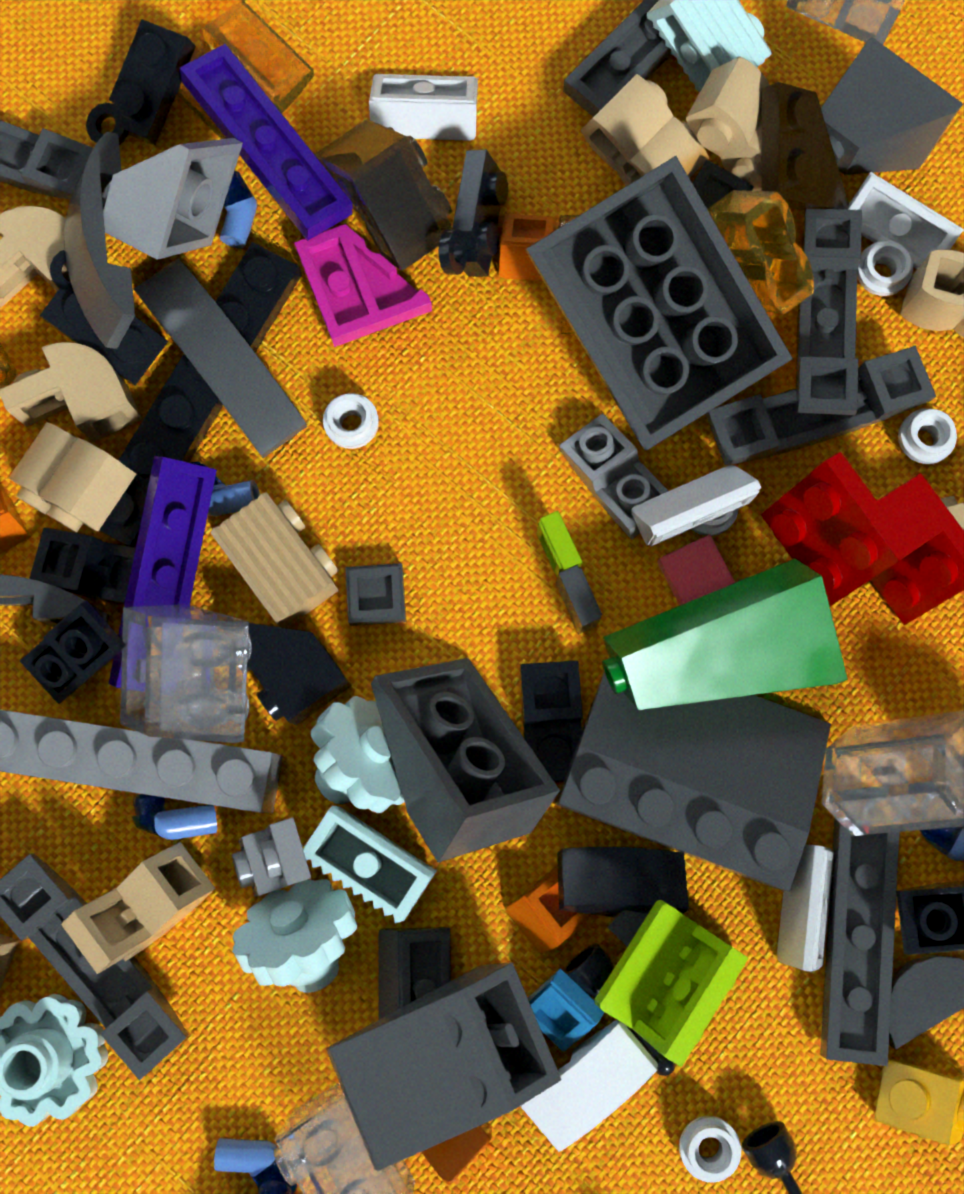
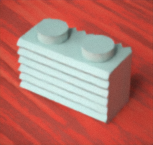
(708, 34)
(368, 863)

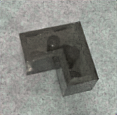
(389, 190)

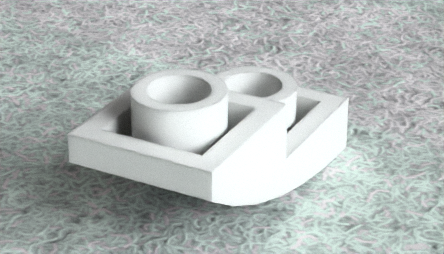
(593, 1085)

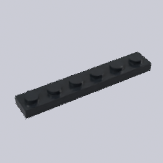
(186, 403)

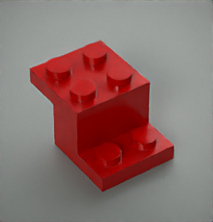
(899, 542)

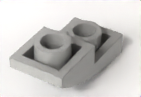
(611, 470)
(271, 858)

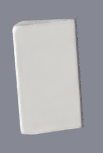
(425, 105)
(897, 217)
(694, 504)
(806, 911)

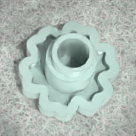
(355, 757)
(296, 936)
(48, 1059)

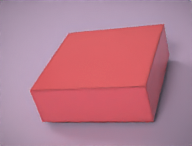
(695, 570)

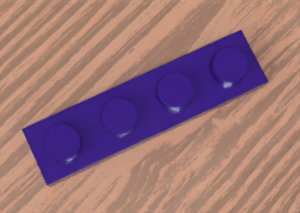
(269, 141)
(168, 539)

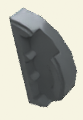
(924, 995)

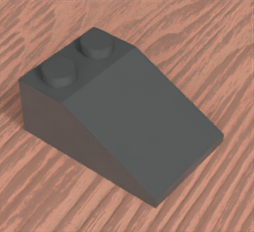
(460, 759)

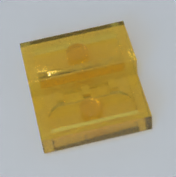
(262, 53)

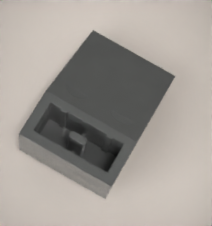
(443, 1064)

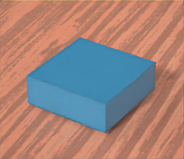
(564, 1010)

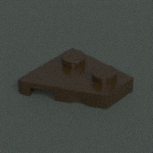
(798, 150)

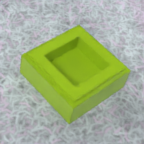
(557, 543)

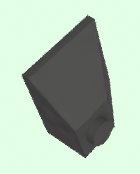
(885, 114)

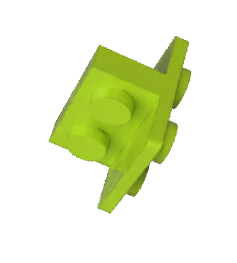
(670, 981)

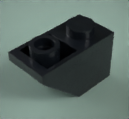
(294, 672)
(932, 917)

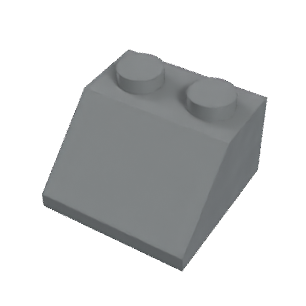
(171, 198)

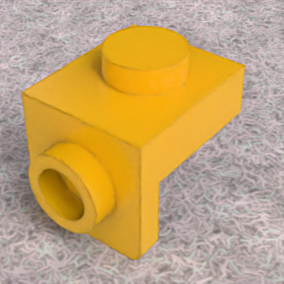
(921, 1102)

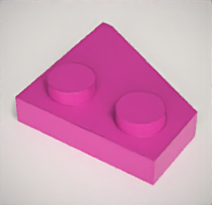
(355, 286)

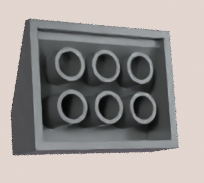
(659, 303)
(703, 778)

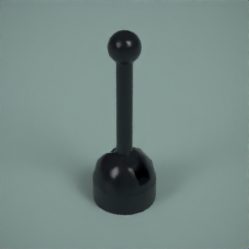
(590, 972)
(773, 1153)

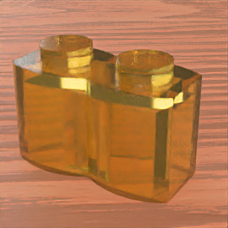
(763, 239)

